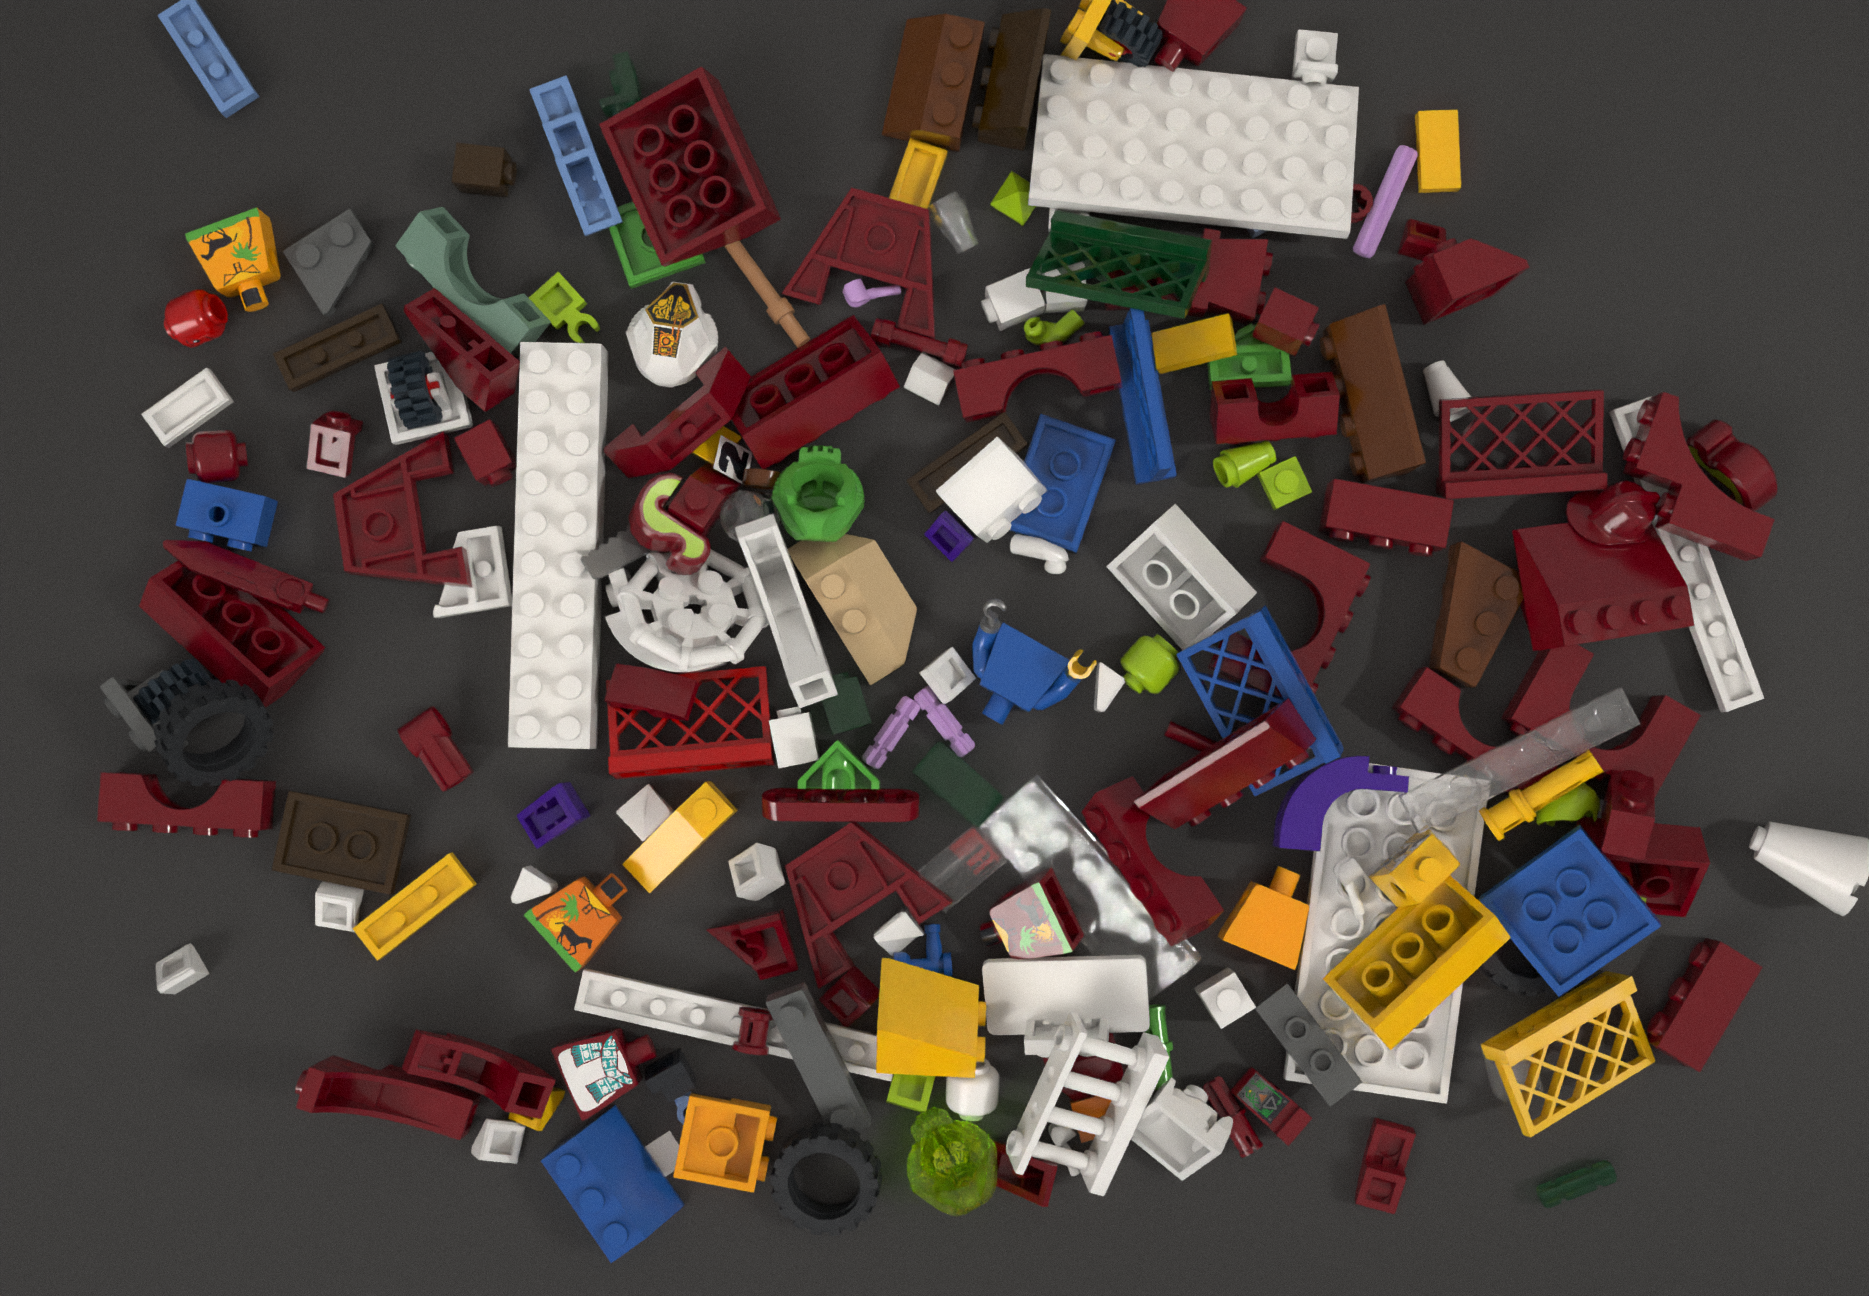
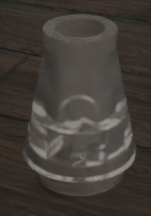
(954, 221)

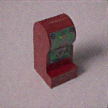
(1271, 1105)

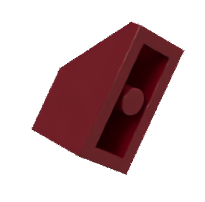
(702, 498)

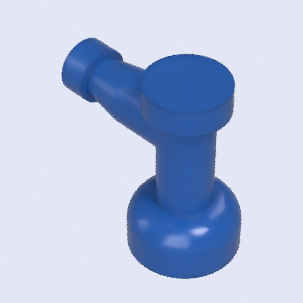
(935, 959)

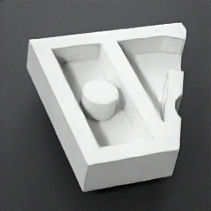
(488, 575)

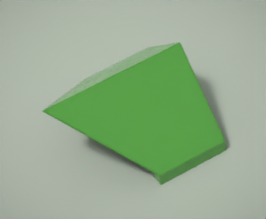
(839, 770)

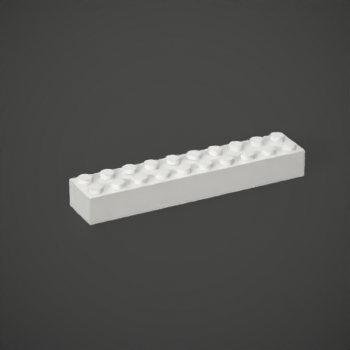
(555, 525)

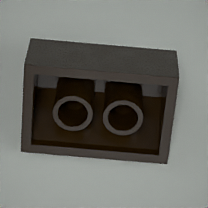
(1012, 78)

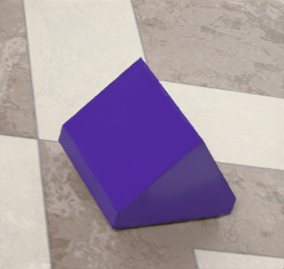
(950, 535)

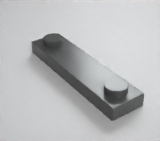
(817, 1058)

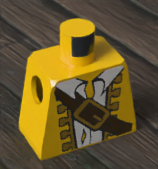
(1416, 869)

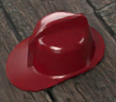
(1614, 514)

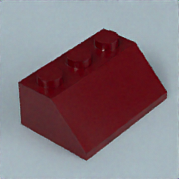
(1460, 276)
(1671, 868)

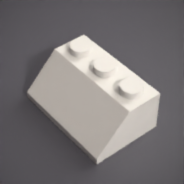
(1181, 579)

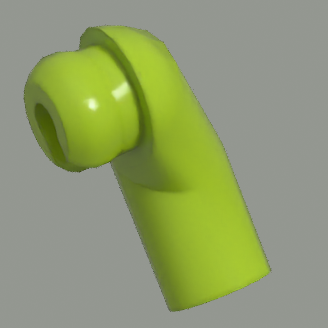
(1042, 332)

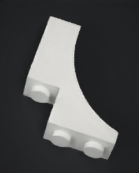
(786, 611)

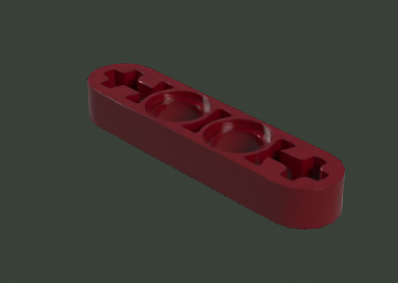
(840, 805)

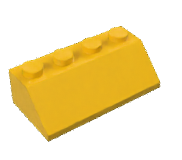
(1416, 960)

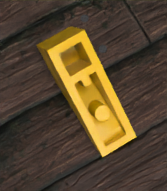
(680, 836)

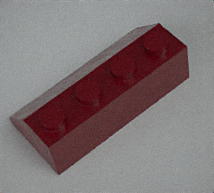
(812, 391)
(231, 631)
(1228, 767)

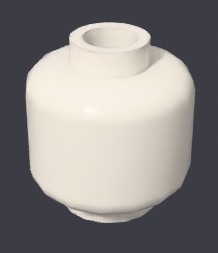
(974, 1096)

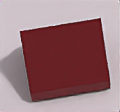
(1420, 238)

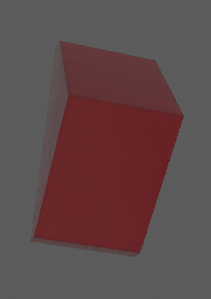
(1033, 1185)

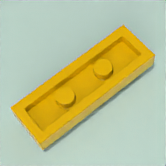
(414, 906)

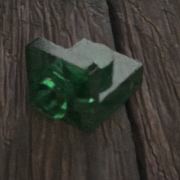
(625, 82)

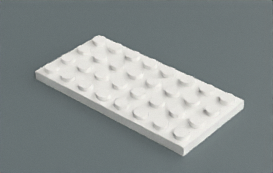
(1194, 146)
(1370, 829)

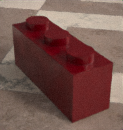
(1386, 517)
(1702, 1003)

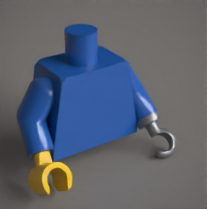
(1020, 668)

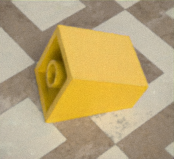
(927, 1023)

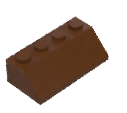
(1372, 396)

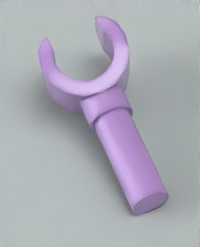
(857, 295)

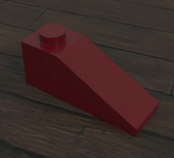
(464, 350)

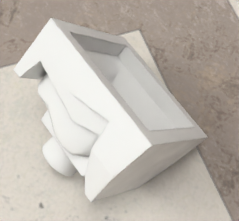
(1181, 1129)

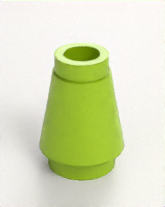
(1242, 463)

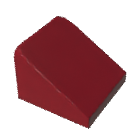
(850, 996)

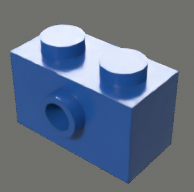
(226, 513)

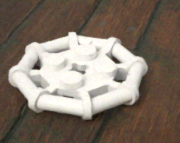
(691, 629)

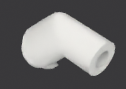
(1040, 549)

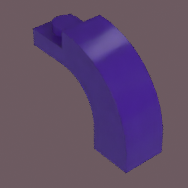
(1309, 798)

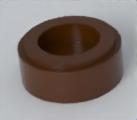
(760, 478)

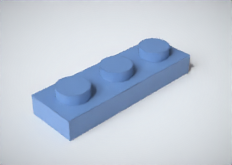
(208, 56)

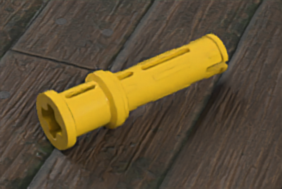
(1524, 804)

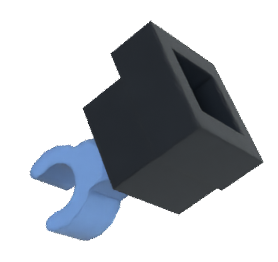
(673, 1078)

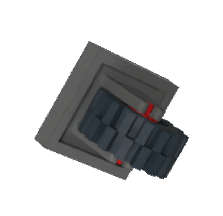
(143, 701)

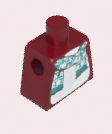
(601, 1067)

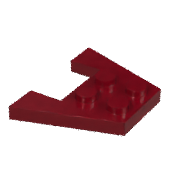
(877, 241)
(383, 521)
(843, 880)

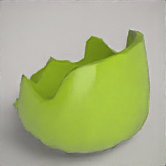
(1571, 806)

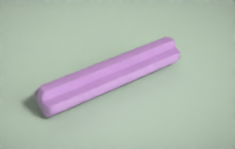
(1385, 201)

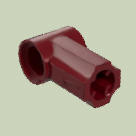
(431, 740)

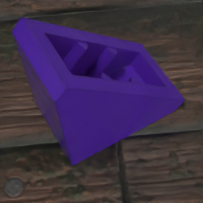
(553, 814)

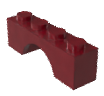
(988, 386)
(1433, 705)
(139, 799)
(1174, 901)

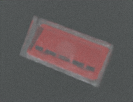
(963, 865)

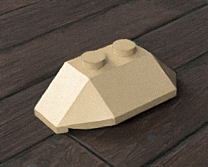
(860, 600)

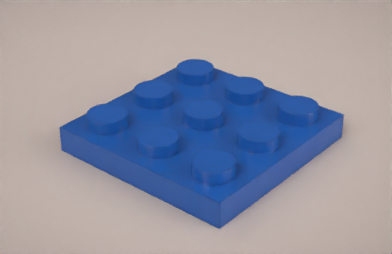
(1570, 911)

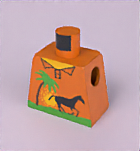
(579, 918)

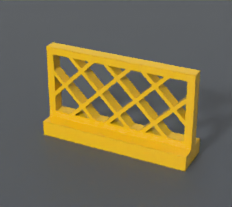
(1562, 1019)

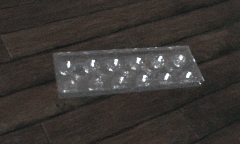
(1042, 833)

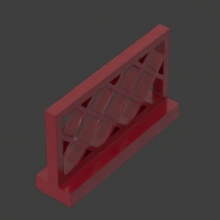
(1514, 478)

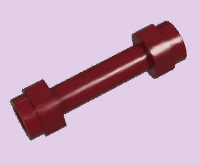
(885, 333)

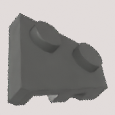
(330, 258)

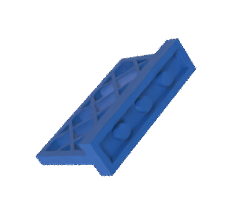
(1142, 400)
(1286, 676)

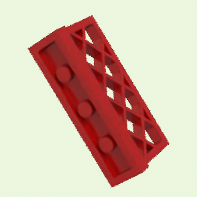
(700, 756)

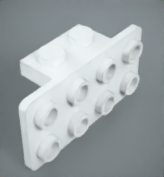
(1039, 993)

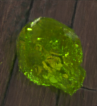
(951, 1163)

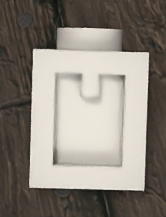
(1315, 57)

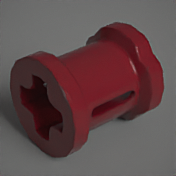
(753, 1031)

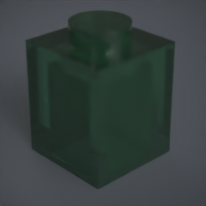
(849, 707)

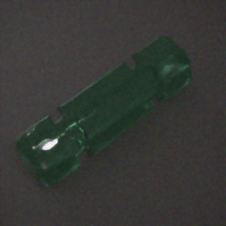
(1576, 1184)

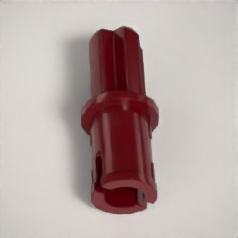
(1226, 1105)

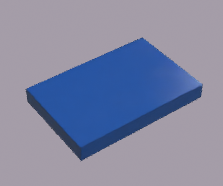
(1071, 468)

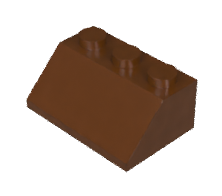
(934, 80)

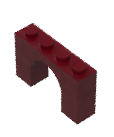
(1334, 582)
(1648, 748)

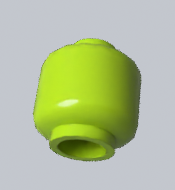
(1150, 664)

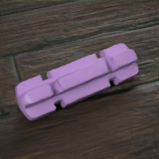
(944, 721)
(891, 732)

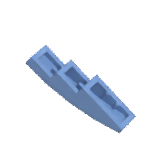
(576, 156)

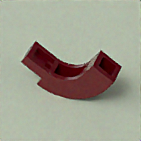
(497, 1074)

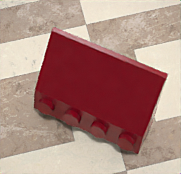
(689, 169)
(1597, 591)

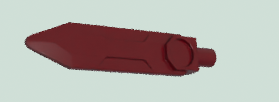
(246, 575)

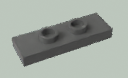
(1307, 1044)

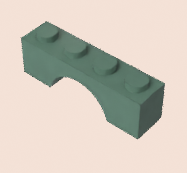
(438, 250)

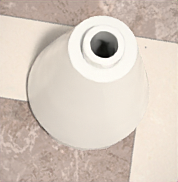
(1815, 861)

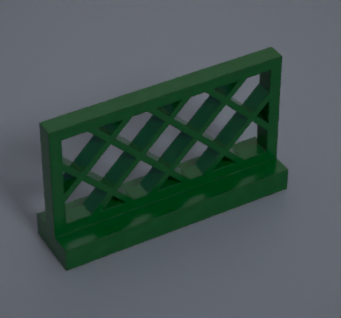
(1125, 248)

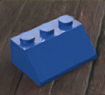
(612, 1183)

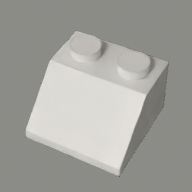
(992, 491)

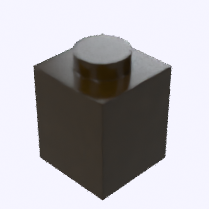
(483, 170)

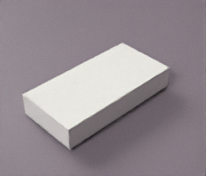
(187, 408)

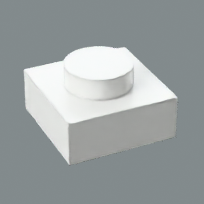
(947, 675)

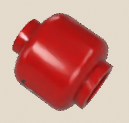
(195, 318)

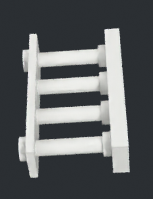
(1111, 1131)

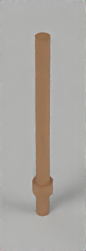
(778, 308)

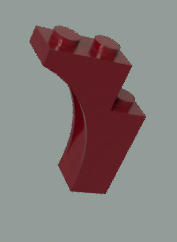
(1693, 503)
(387, 1094)

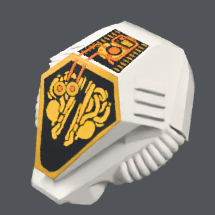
(672, 336)

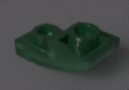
(958, 784)

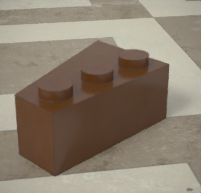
(1474, 614)

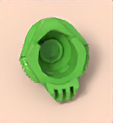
(818, 495)

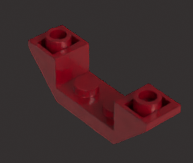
(686, 425)

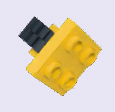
(1113, 31)

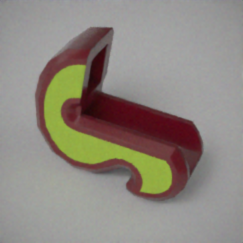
(1734, 464)
(664, 532)

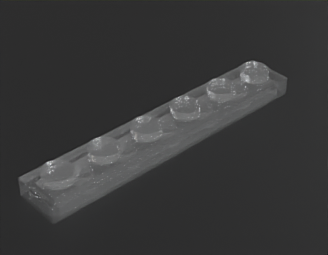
(1519, 760)

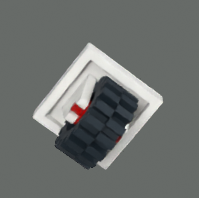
(420, 398)

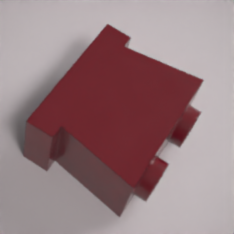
(1233, 278)

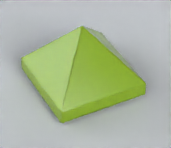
(1013, 199)

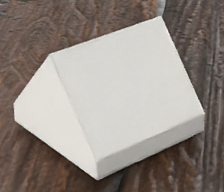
(929, 378)
(532, 884)
(179, 970)

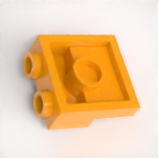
(724, 1142)

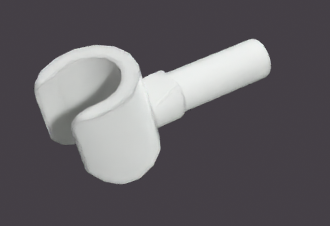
(1347, 871)
(1060, 1137)

